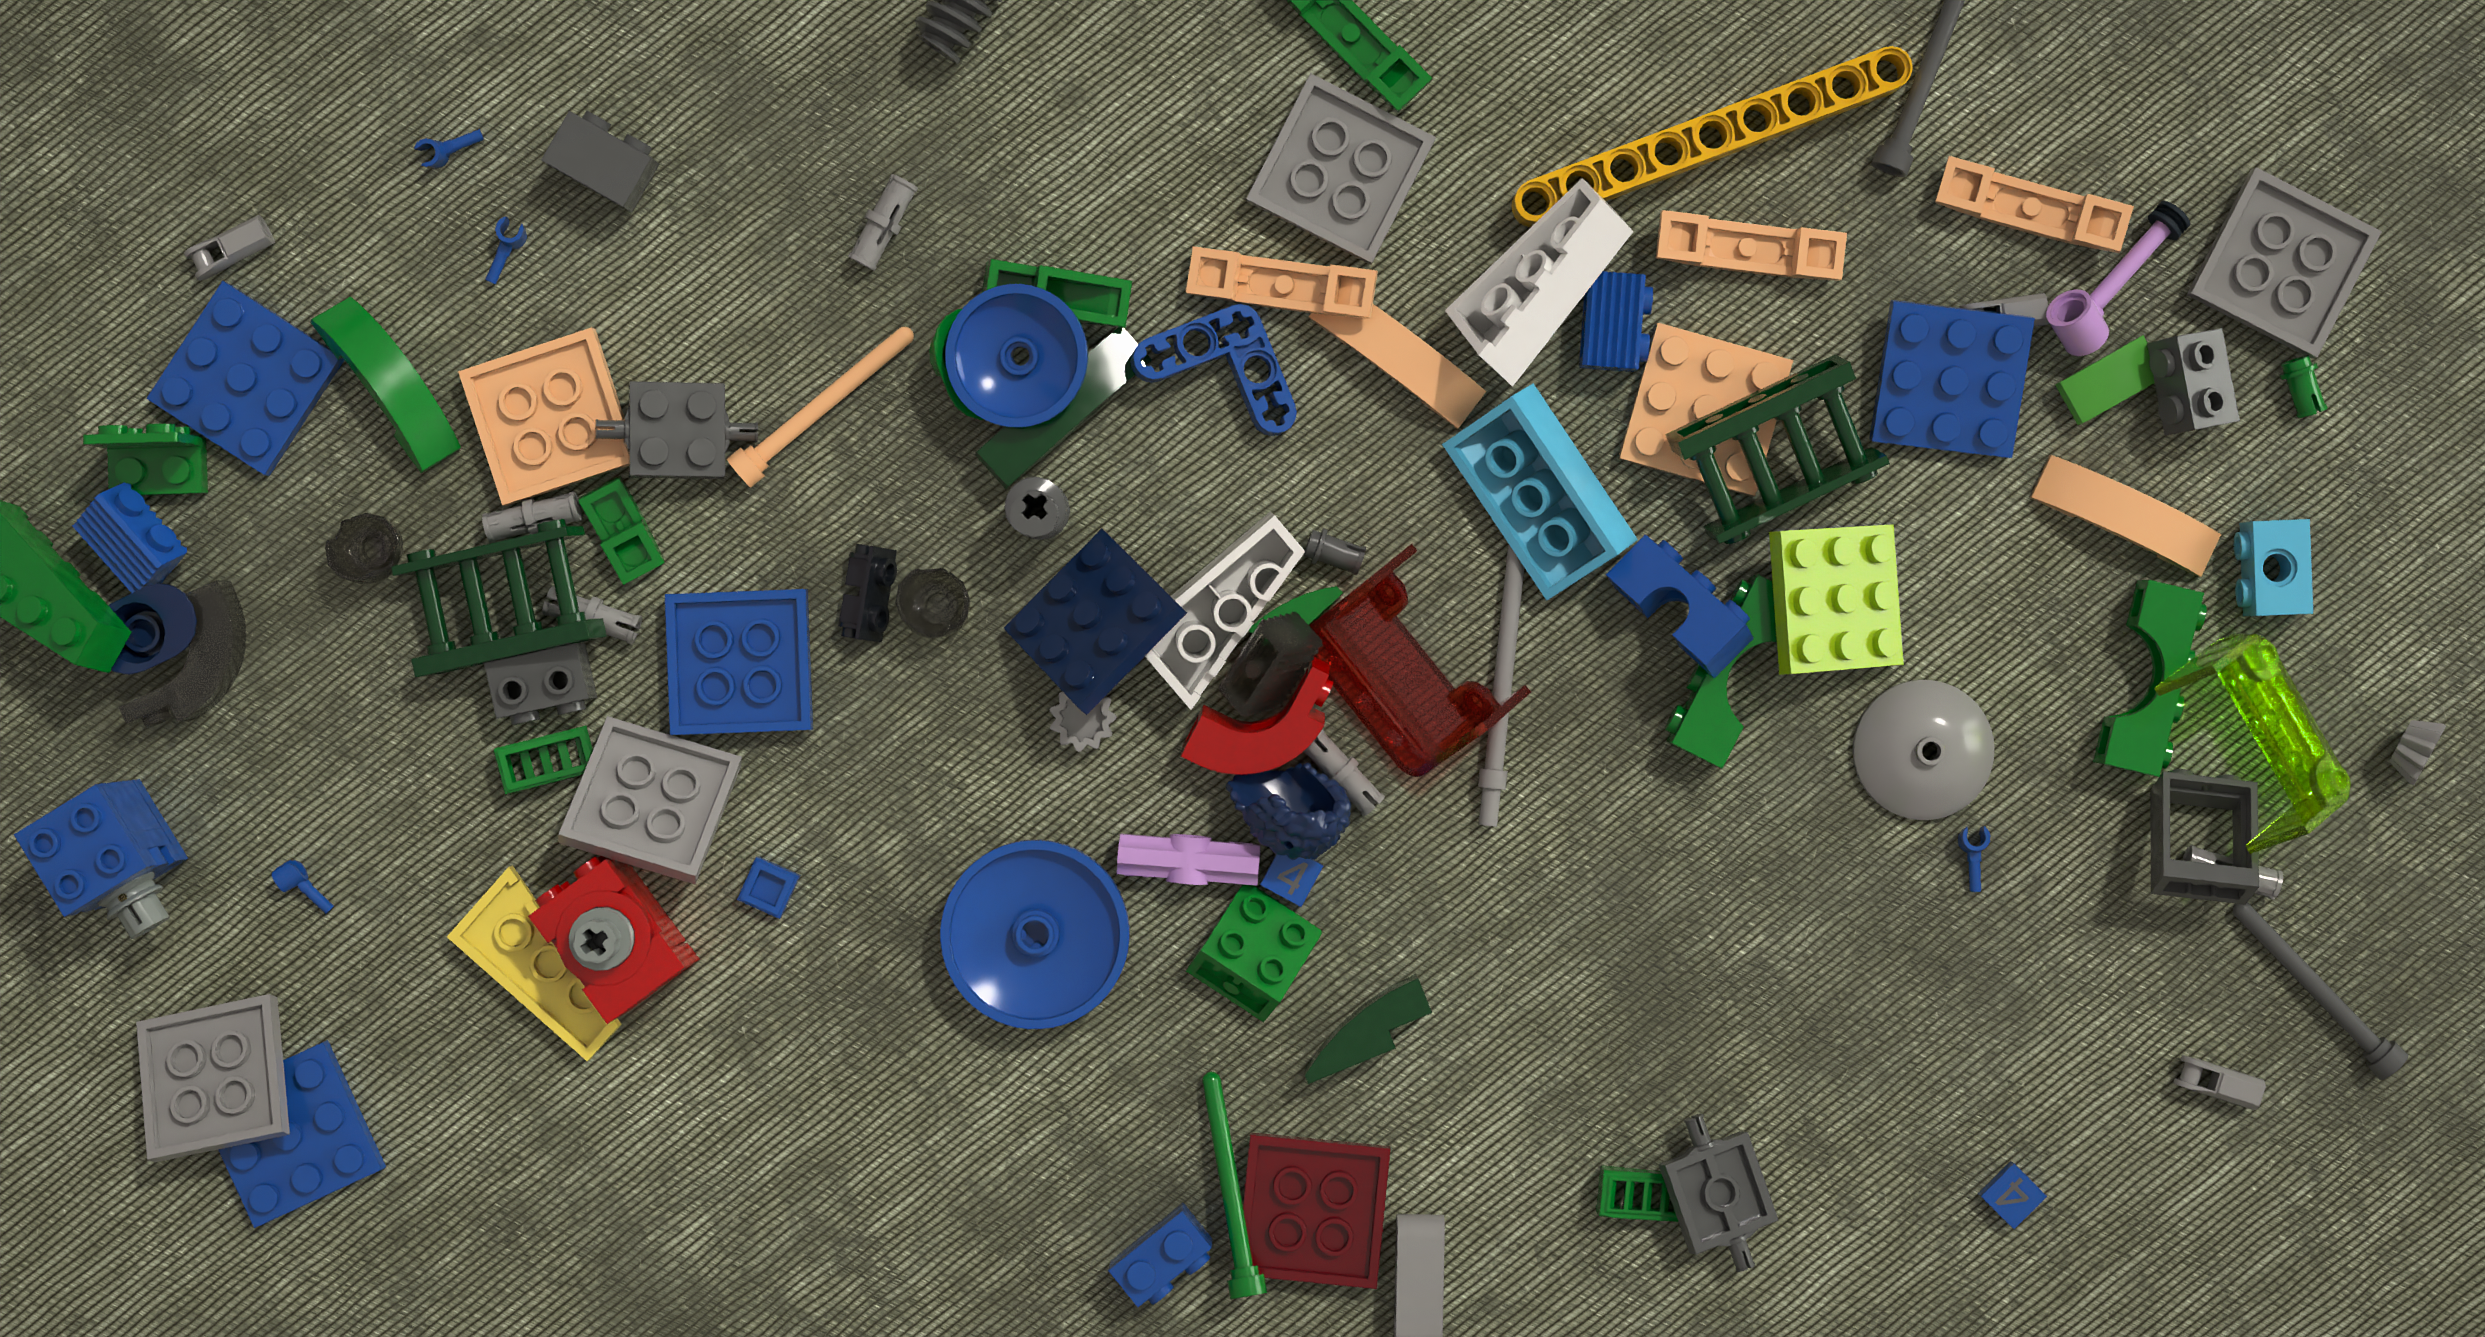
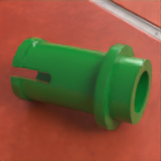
(2303, 386)

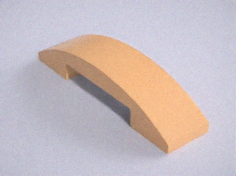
(2033, 207)
(1750, 247)
(1281, 283)
(1408, 362)
(2126, 514)

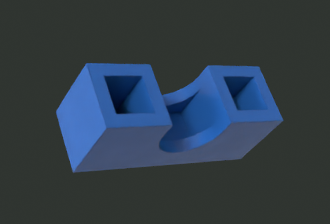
(1652, 577)

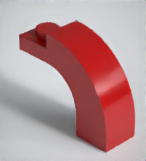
(1261, 745)

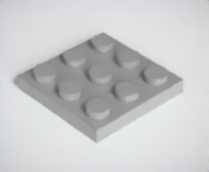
(1340, 169)
(2284, 263)
(650, 800)
(212, 1078)

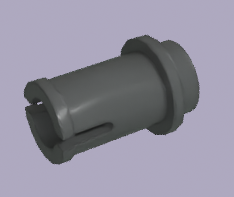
(1334, 551)

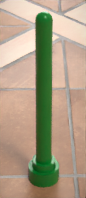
(1245, 1276)

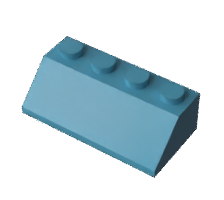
(1540, 491)

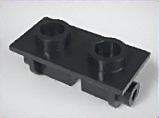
(874, 572)

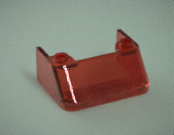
(1394, 680)

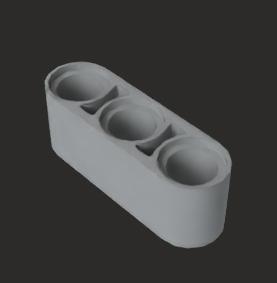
(1419, 1275)

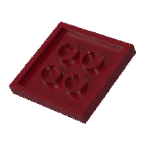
(1316, 1209)

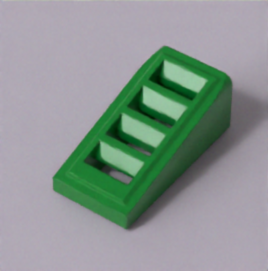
(505, 768)
(1606, 1195)

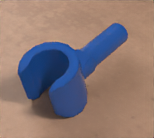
(445, 148)
(505, 247)
(1974, 856)
(294, 874)

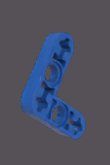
(1237, 353)

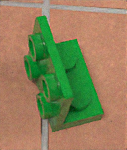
(154, 462)
(1255, 952)

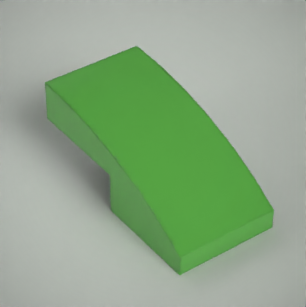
(2107, 381)

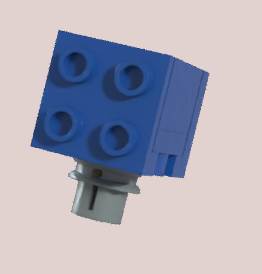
(105, 854)

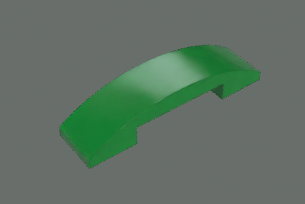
(1365, 49)
(390, 381)

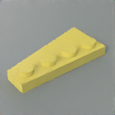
(518, 957)

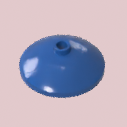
(983, 349)

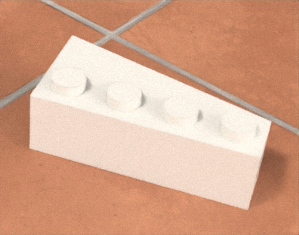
(1539, 281)
(1223, 606)

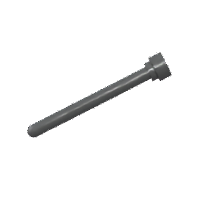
(1895, 155)
(2382, 1055)

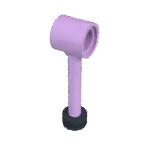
(2078, 316)

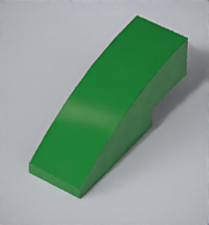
(1090, 296)

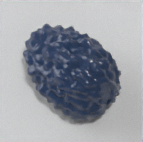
(1292, 809)

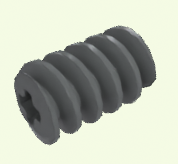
(949, 24)
(1018, 510)

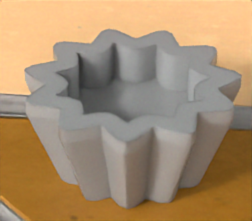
(1081, 728)
(2416, 748)

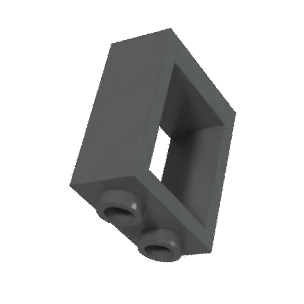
(2198, 879)

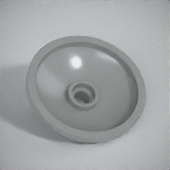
(1891, 744)

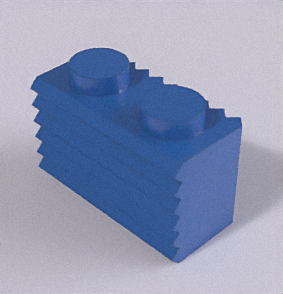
(1613, 322)
(130, 537)

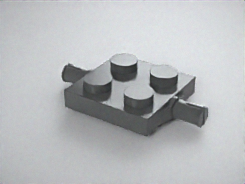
(676, 430)
(1718, 1192)

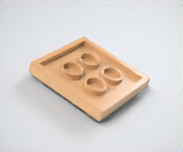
(1687, 380)
(541, 413)

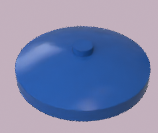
(1035, 934)

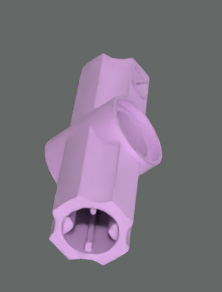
(1188, 859)

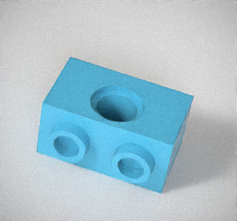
(2291, 546)

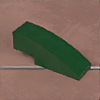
(1367, 1029)

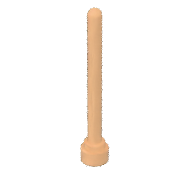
(753, 461)

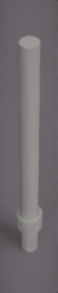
(1492, 777)

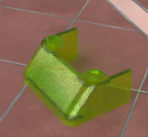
(2281, 728)

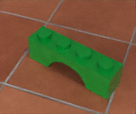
(2166, 623)
(1706, 722)

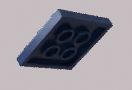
(1094, 621)

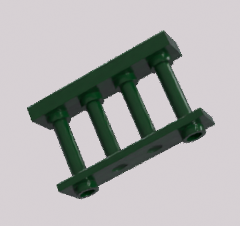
(1741, 421)
(528, 633)

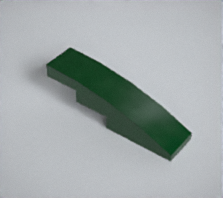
(1019, 449)

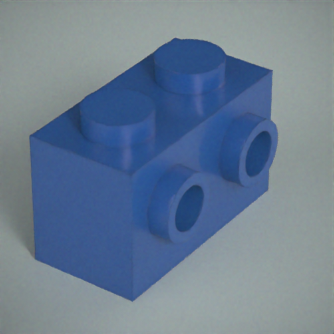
(1161, 1255)

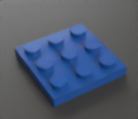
(245, 378)
(1951, 378)
(738, 662)
(325, 1145)

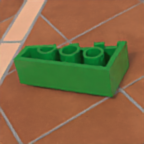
(50, 600)

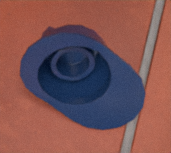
(160, 625)

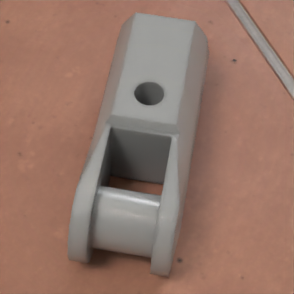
(235, 245)
(2027, 305)
(2223, 1083)

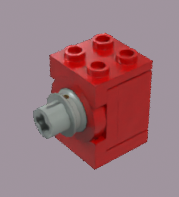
(612, 935)

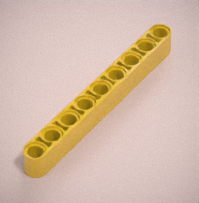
(1730, 124)

